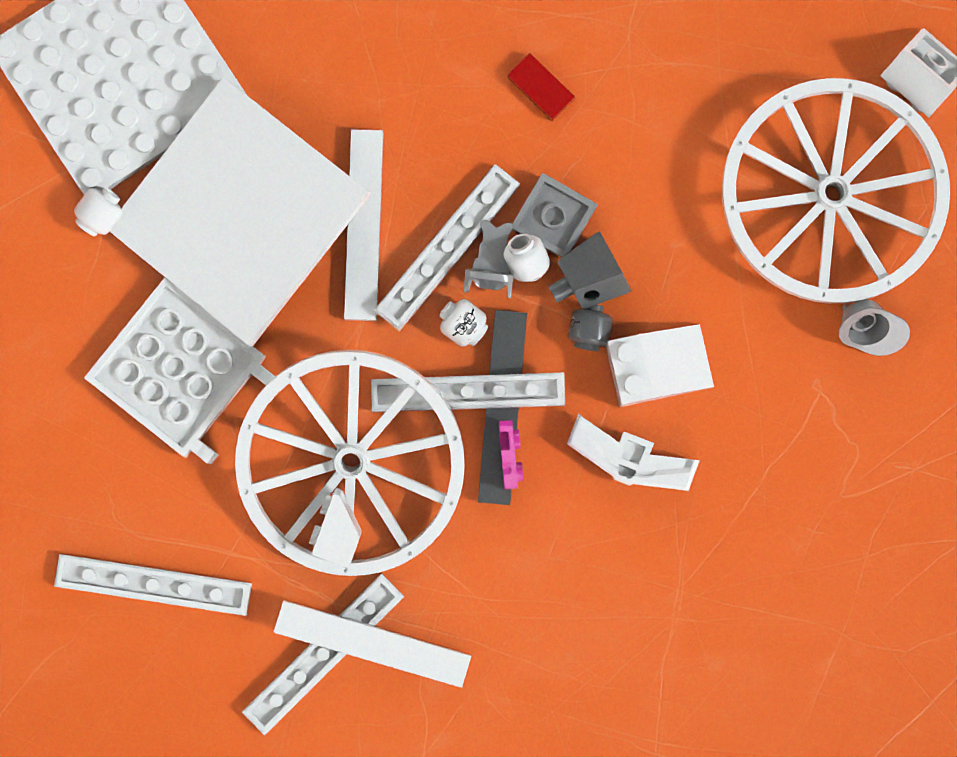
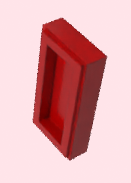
(541, 86)

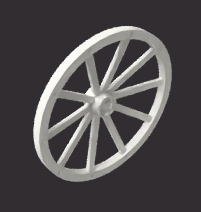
(848, 89)
(355, 359)

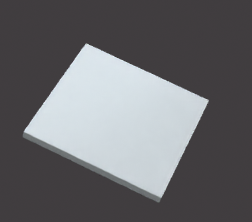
(238, 211)

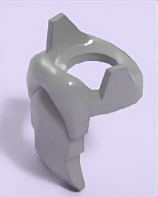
(490, 267)

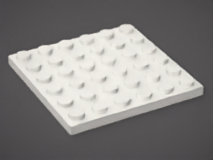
(111, 80)

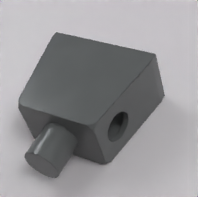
(590, 274)

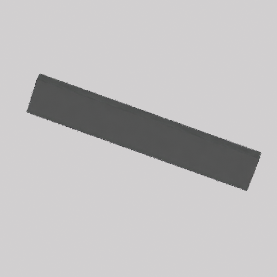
(505, 359)

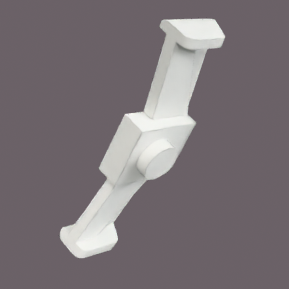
(630, 458)

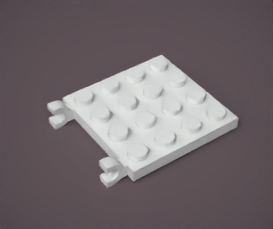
(176, 369)

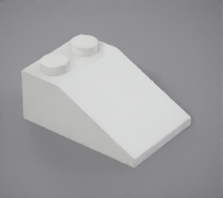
(659, 364)

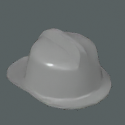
(872, 328)

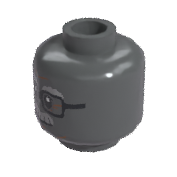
(590, 328)

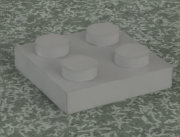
(554, 215)

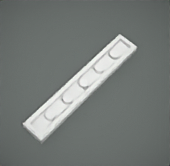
(364, 228)
(446, 247)
(477, 391)
(153, 584)
(372, 643)
(317, 661)

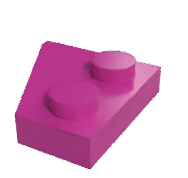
(509, 442)

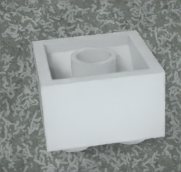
(923, 73)

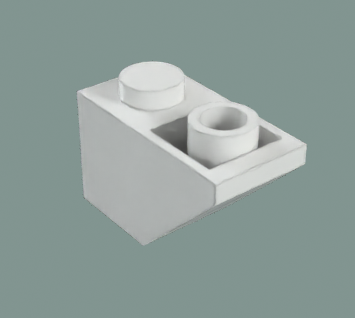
(339, 532)

